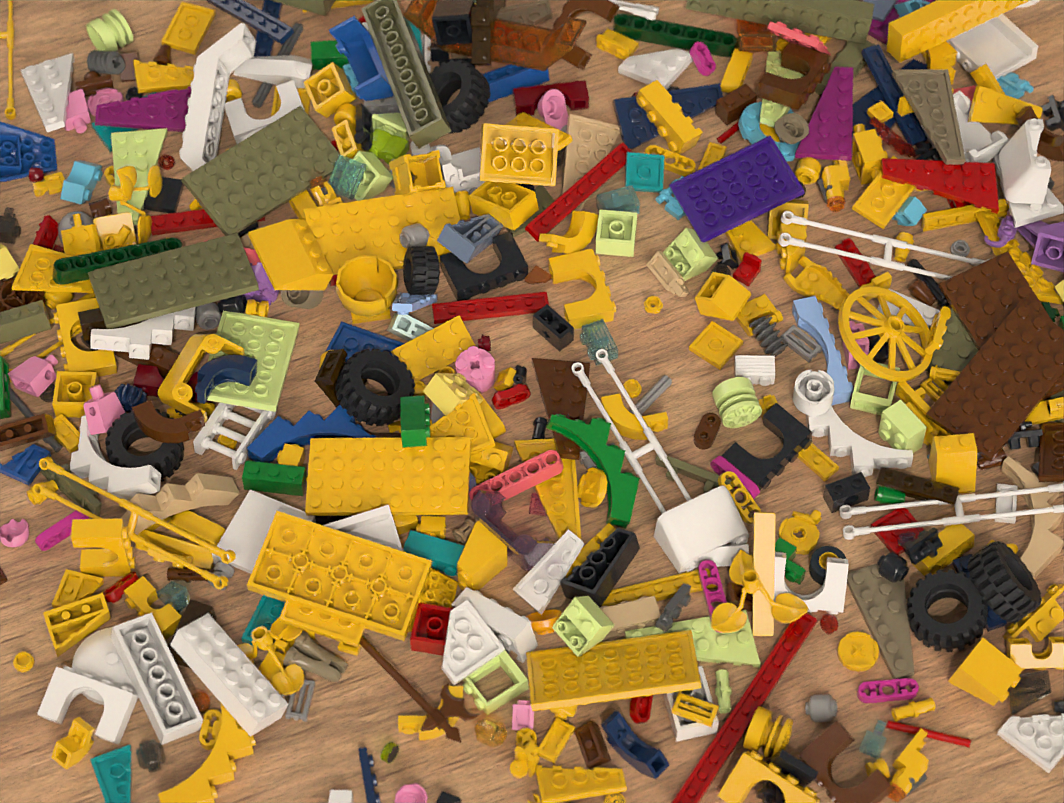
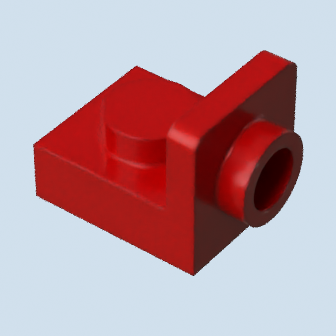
(748, 269)

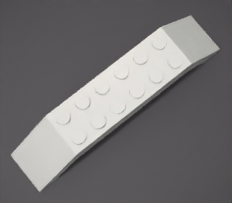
(210, 93)

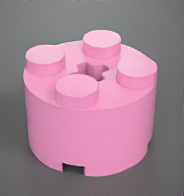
(477, 368)

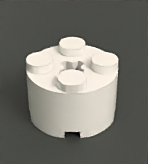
(813, 392)

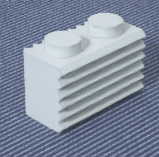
(757, 368)

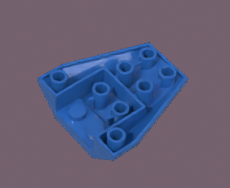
(23, 150)

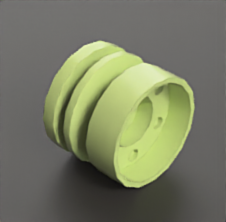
(109, 31)
(737, 402)

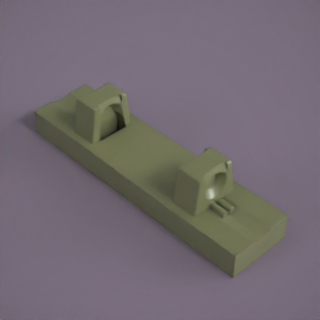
(691, 471)
(74, 491)

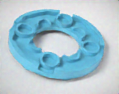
(751, 130)

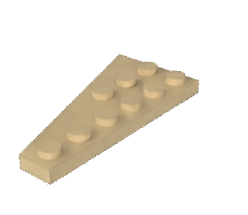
(589, 145)

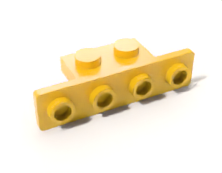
(187, 551)
(1041, 620)

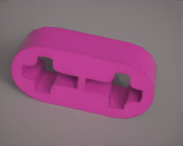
(702, 59)

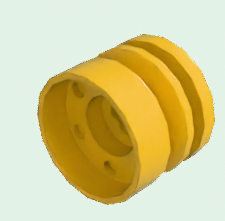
(767, 733)

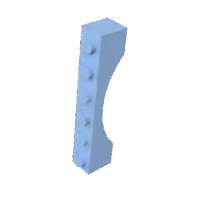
(810, 318)

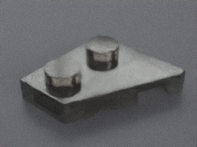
(1029, 690)

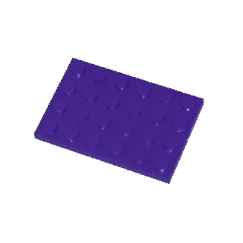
(736, 189)

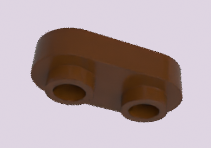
(707, 429)

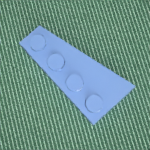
(408, 303)

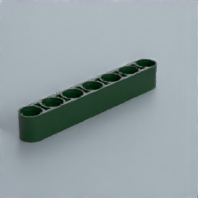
(674, 34)
(77, 267)

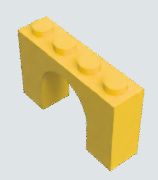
(583, 266)
(78, 360)
(110, 534)
(753, 769)

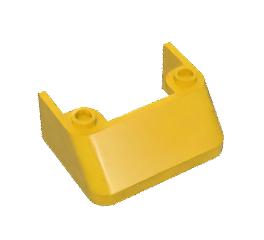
(174, 389)

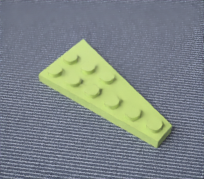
(770, 110)
(141, 151)
(710, 645)

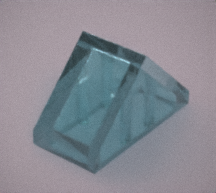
(175, 595)

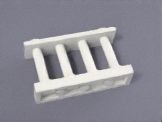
(214, 427)

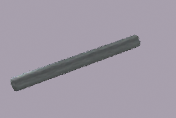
(285, 50)

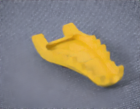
(818, 282)

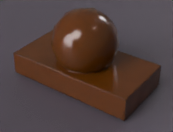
(94, 82)

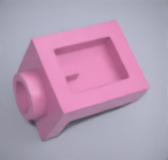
(522, 715)

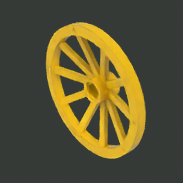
(890, 329)

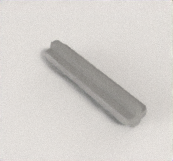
(648, 399)

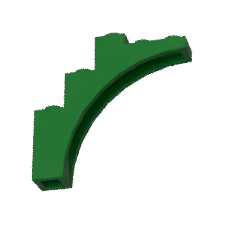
(593, 440)

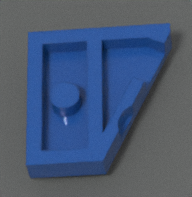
(25, 464)

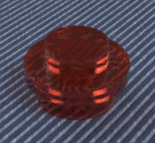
(829, 623)

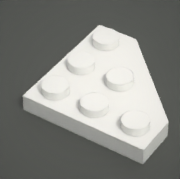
(659, 66)
(468, 643)
(1037, 738)

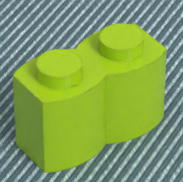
(388, 146)

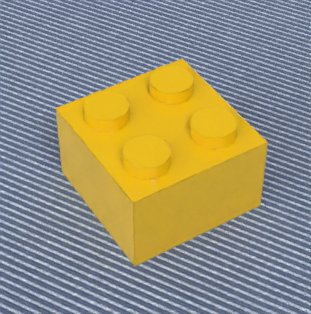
(329, 89)
(72, 392)

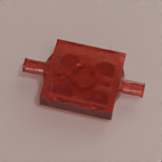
(892, 138)

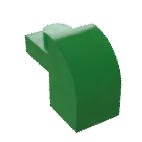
(793, 572)

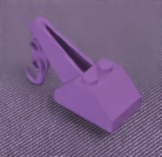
(1044, 237)

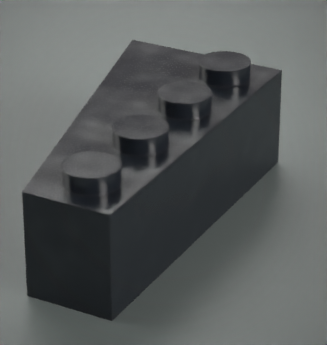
(602, 568)

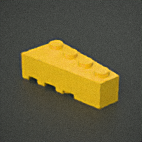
(668, 118)

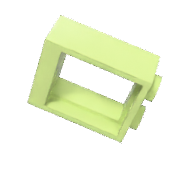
(868, 402)
(510, 668)

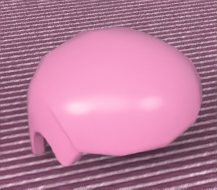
(14, 533)
(411, 794)

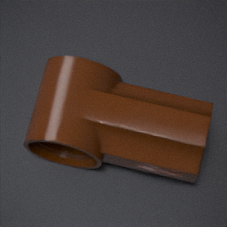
(100, 208)

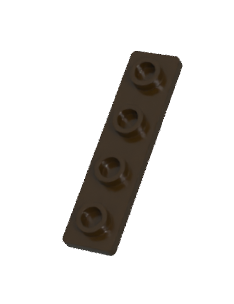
(917, 487)

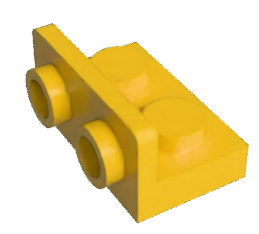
(616, 44)

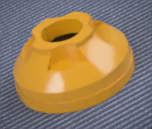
(543, 623)

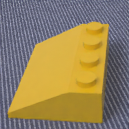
(518, 154)
(291, 256)

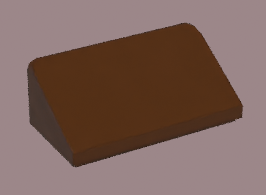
(592, 745)

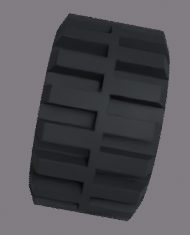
(421, 270)

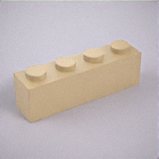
(631, 615)

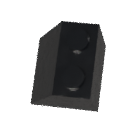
(453, 21)

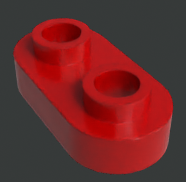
(511, 396)
(115, 592)
(640, 709)

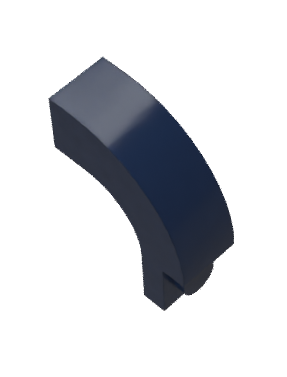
(224, 369)
(633, 750)

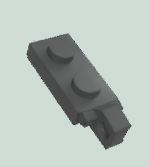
(674, 608)

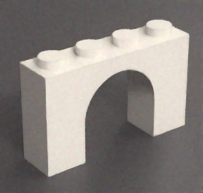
(243, 124)
(828, 597)
(67, 685)

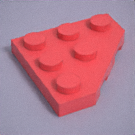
(796, 36)

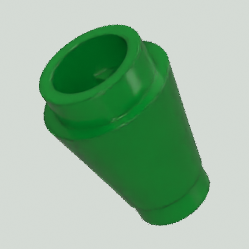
(888, 495)

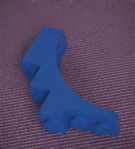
(311, 425)

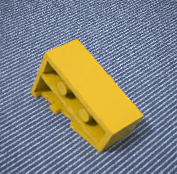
(75, 621)

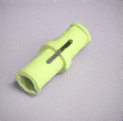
(723, 691)

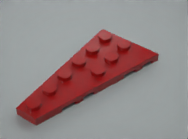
(959, 182)

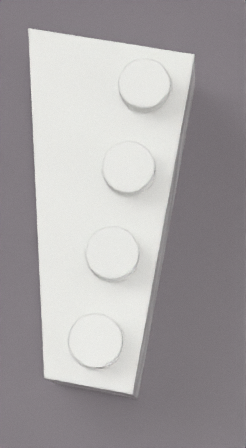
(509, 628)

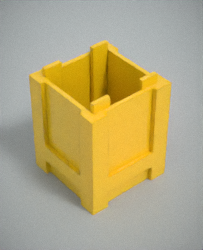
(423, 167)

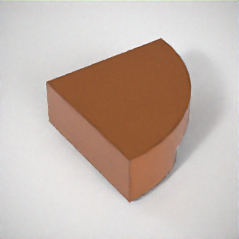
(538, 275)

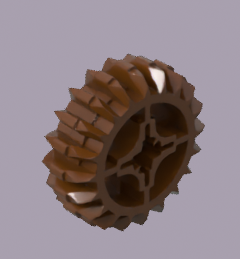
(9, 298)

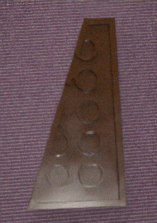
(562, 395)

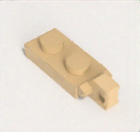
(667, 274)

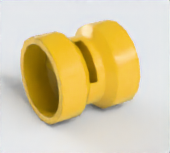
(257, 308)

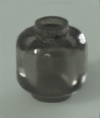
(150, 755)

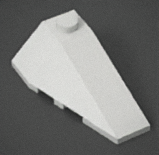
(276, 69)

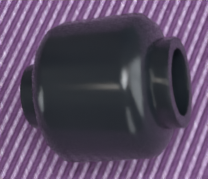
(233, 304)
(893, 567)

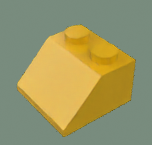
(797, 207)

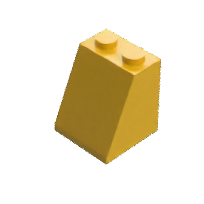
(954, 461)
(481, 558)
(987, 673)

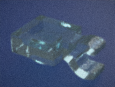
(874, 741)

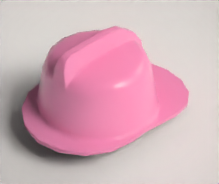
(553, 108)

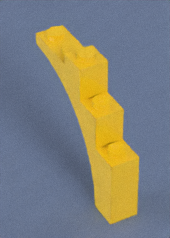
(936, 58)
(218, 768)

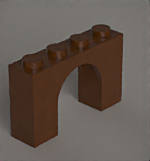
(572, 8)
(795, 92)
(821, 755)

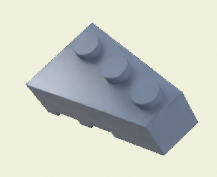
(470, 237)

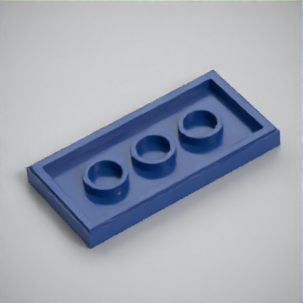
(356, 339)

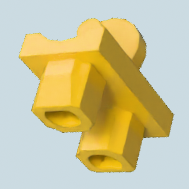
(525, 761)

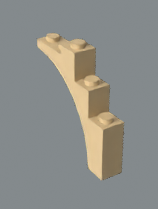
(173, 498)
(1043, 544)

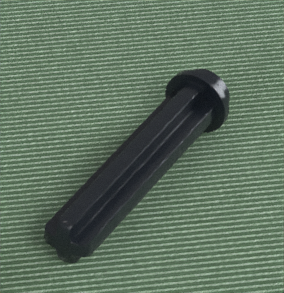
(931, 283)

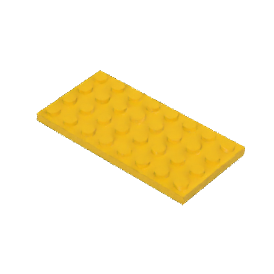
(376, 225)
(370, 473)
(613, 671)

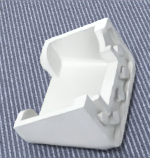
(976, 140)
(459, 169)
(1022, 171)
(699, 528)

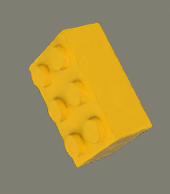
(504, 202)

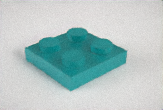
(644, 172)

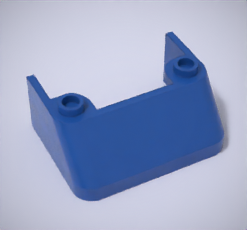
(364, 59)

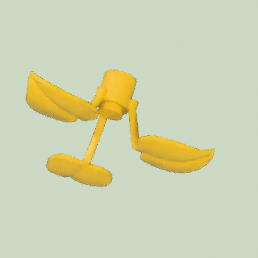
(122, 193)
(729, 618)
(292, 677)

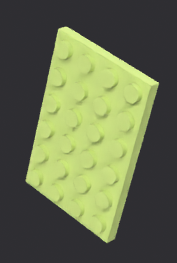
(270, 343)

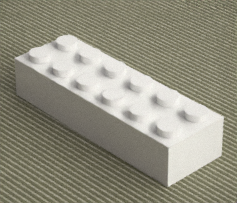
(229, 674)
(156, 678)

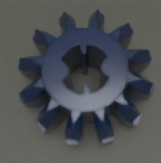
(130, 396)

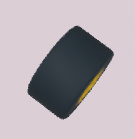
(819, 561)

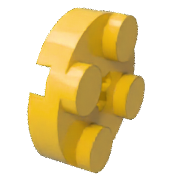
(809, 532)

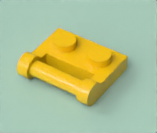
(756, 309)

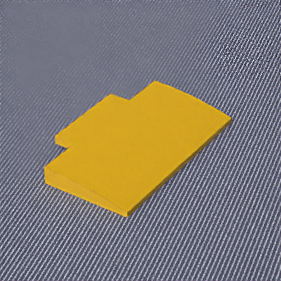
(338, 580)

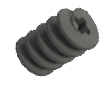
(105, 62)
(768, 336)

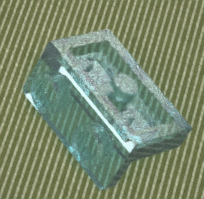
(346, 176)

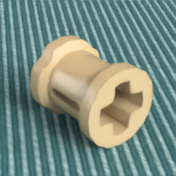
(464, 531)

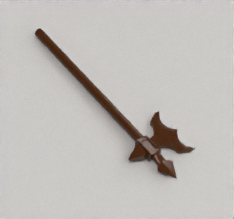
(435, 718)

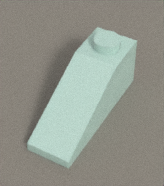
(407, 327)

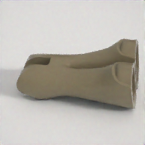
(315, 659)

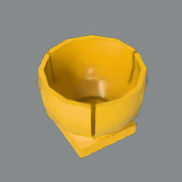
(365, 289)

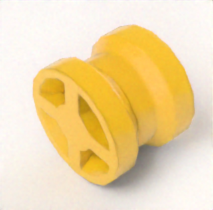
(524, 736)
(879, 764)

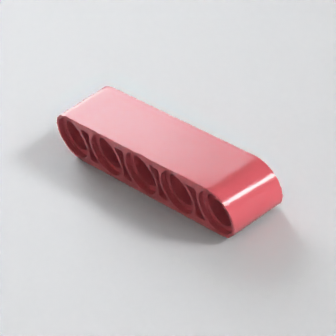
(524, 474)

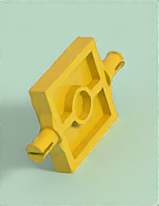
(80, 238)

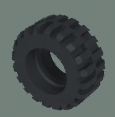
(471, 99)
(382, 369)
(127, 431)
(1004, 582)
(946, 635)

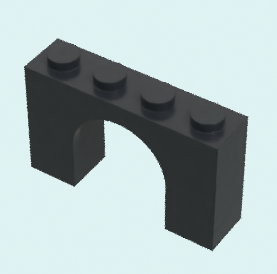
(469, 284)
(793, 436)

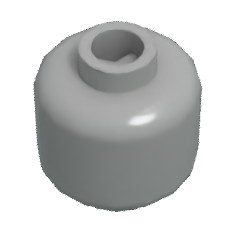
(414, 236)
(208, 316)
(821, 708)

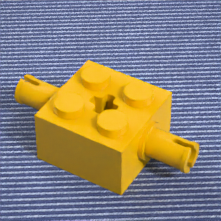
(867, 153)

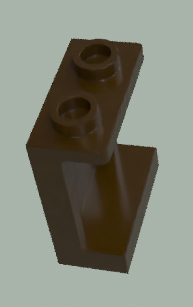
(329, 372)

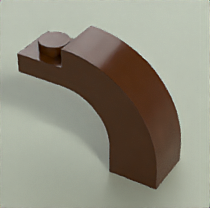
(1049, 144)
(166, 429)

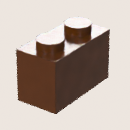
(731, 106)

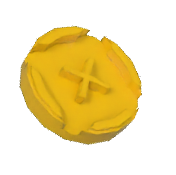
(592, 487)
(858, 651)

